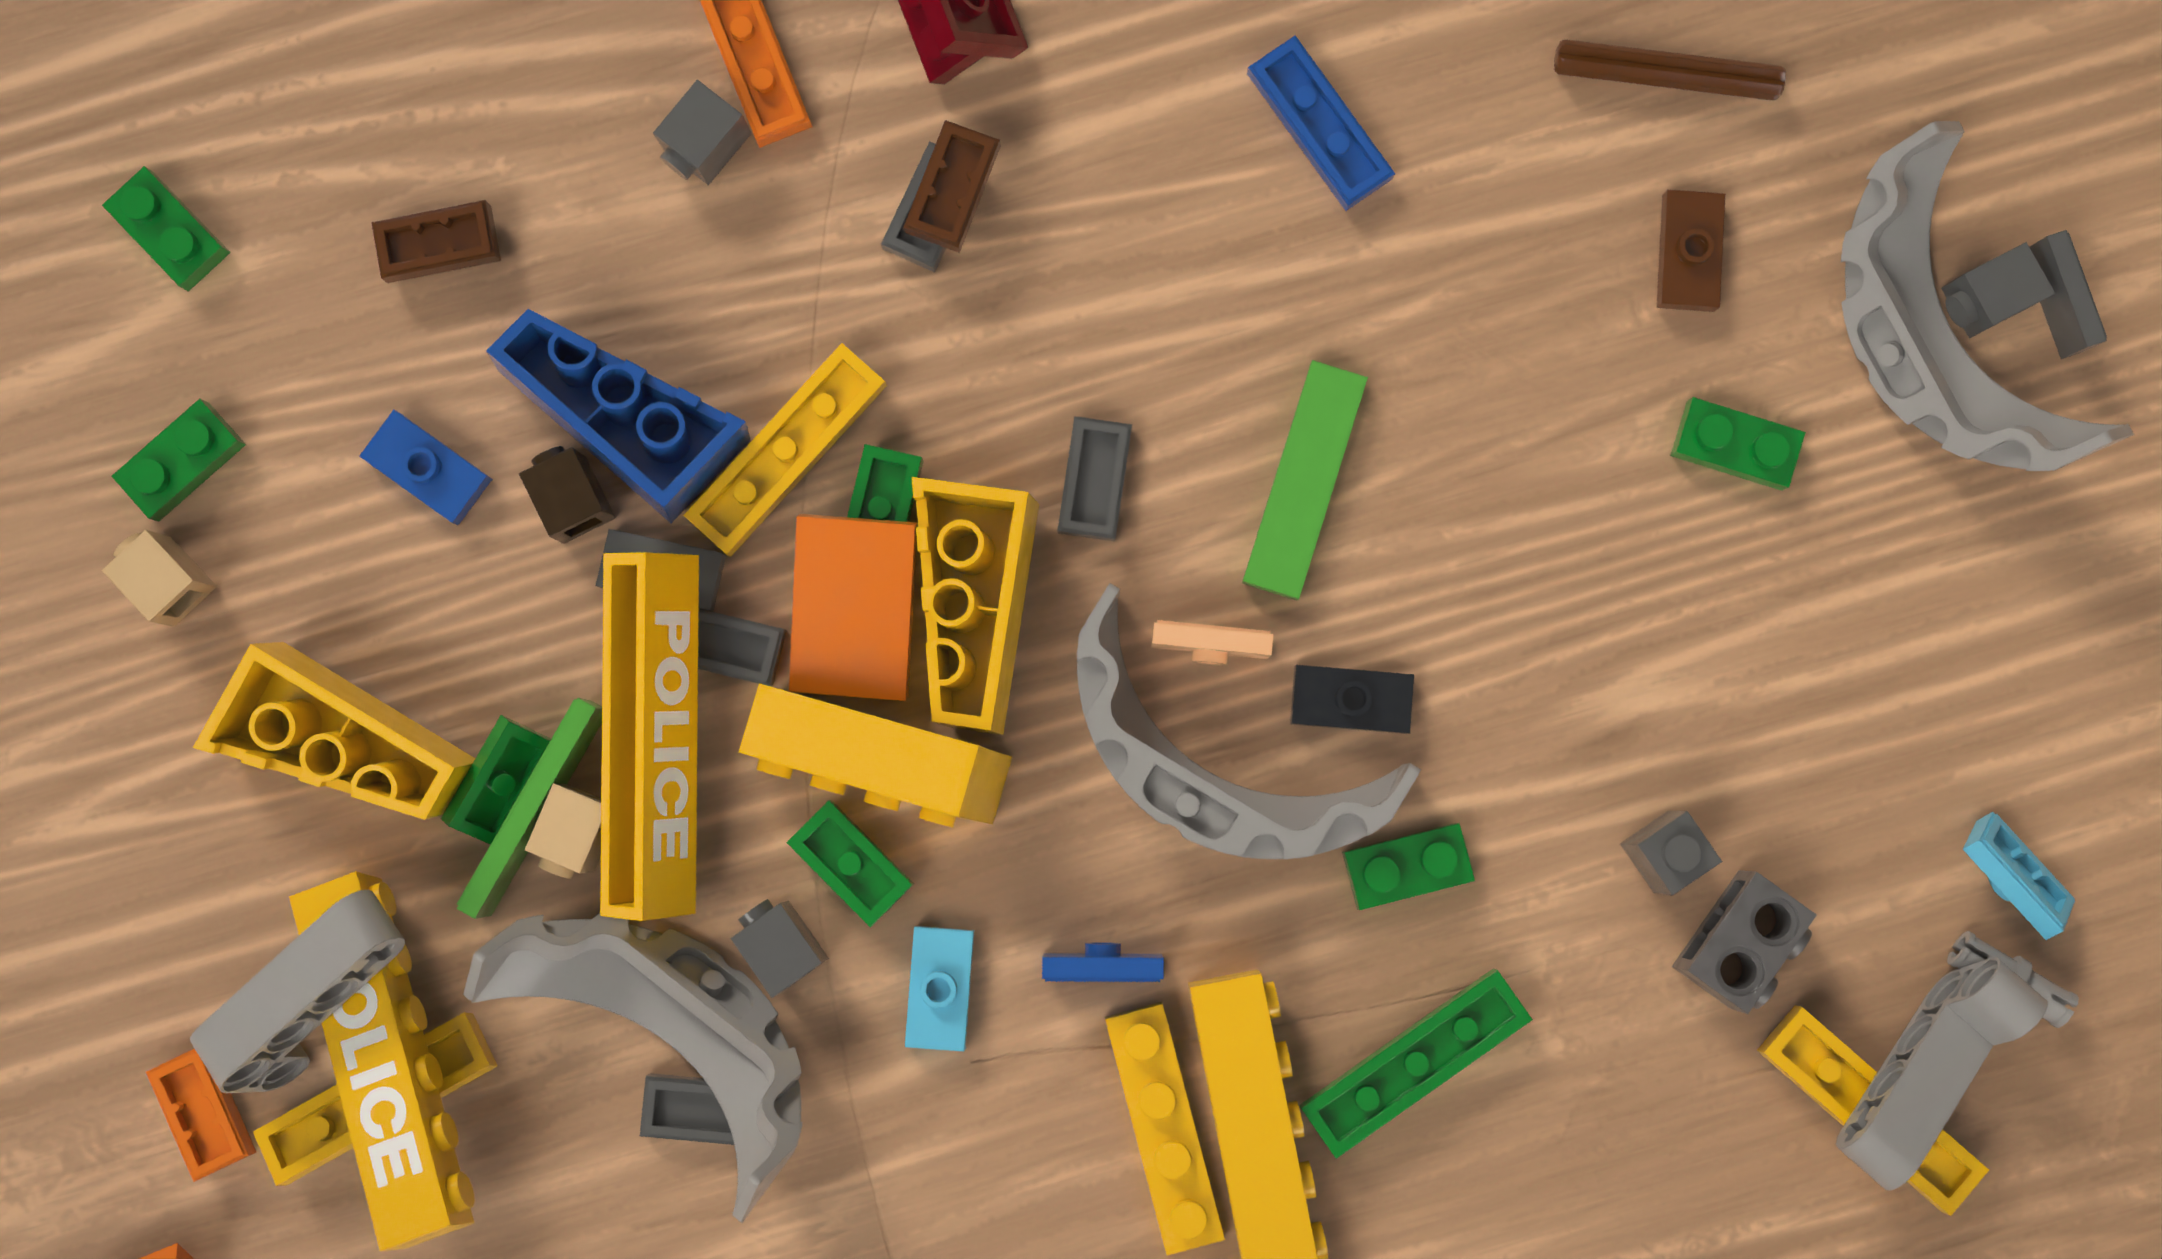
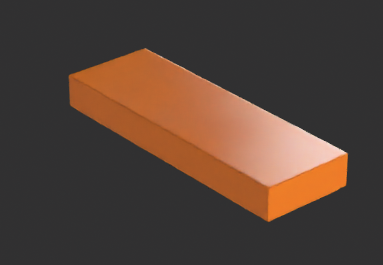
(757, 68)

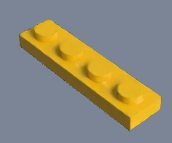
(785, 450)
(1838, 1080)
(318, 1128)
(1164, 1128)

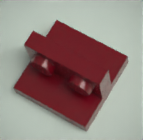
(961, 32)

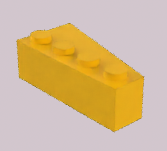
(973, 595)
(330, 733)
(874, 755)

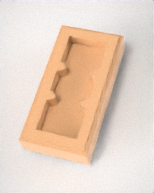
(1211, 643)

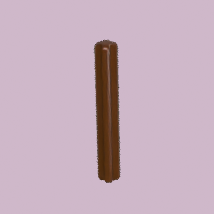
(1669, 70)

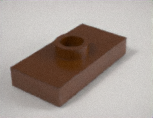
(952, 186)
(436, 241)
(1691, 250)

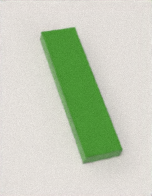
(1304, 480)
(509, 844)

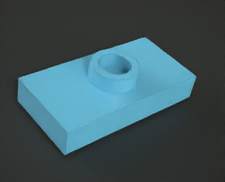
(2019, 875)
(939, 988)

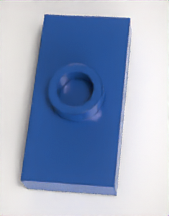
(425, 467)
(1102, 964)

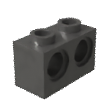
(1732, 929)

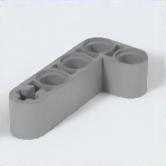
(259, 1030)
(1934, 1067)

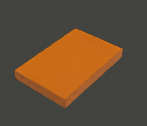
(852, 607)

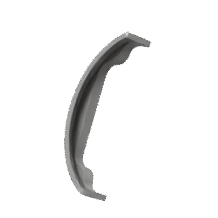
(1908, 341)
(1192, 798)
(682, 997)

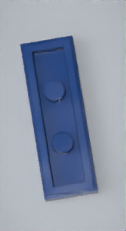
(1320, 123)

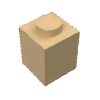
(158, 577)
(567, 832)

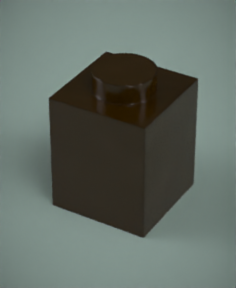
(566, 493)

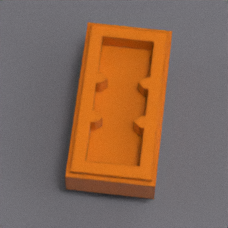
(200, 1115)

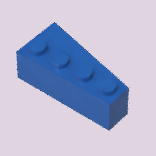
(635, 424)

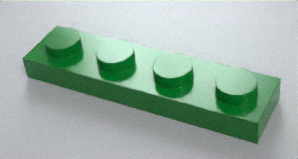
(1415, 1062)

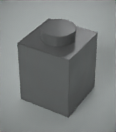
(701, 134)
(1996, 290)
(1671, 852)
(777, 946)

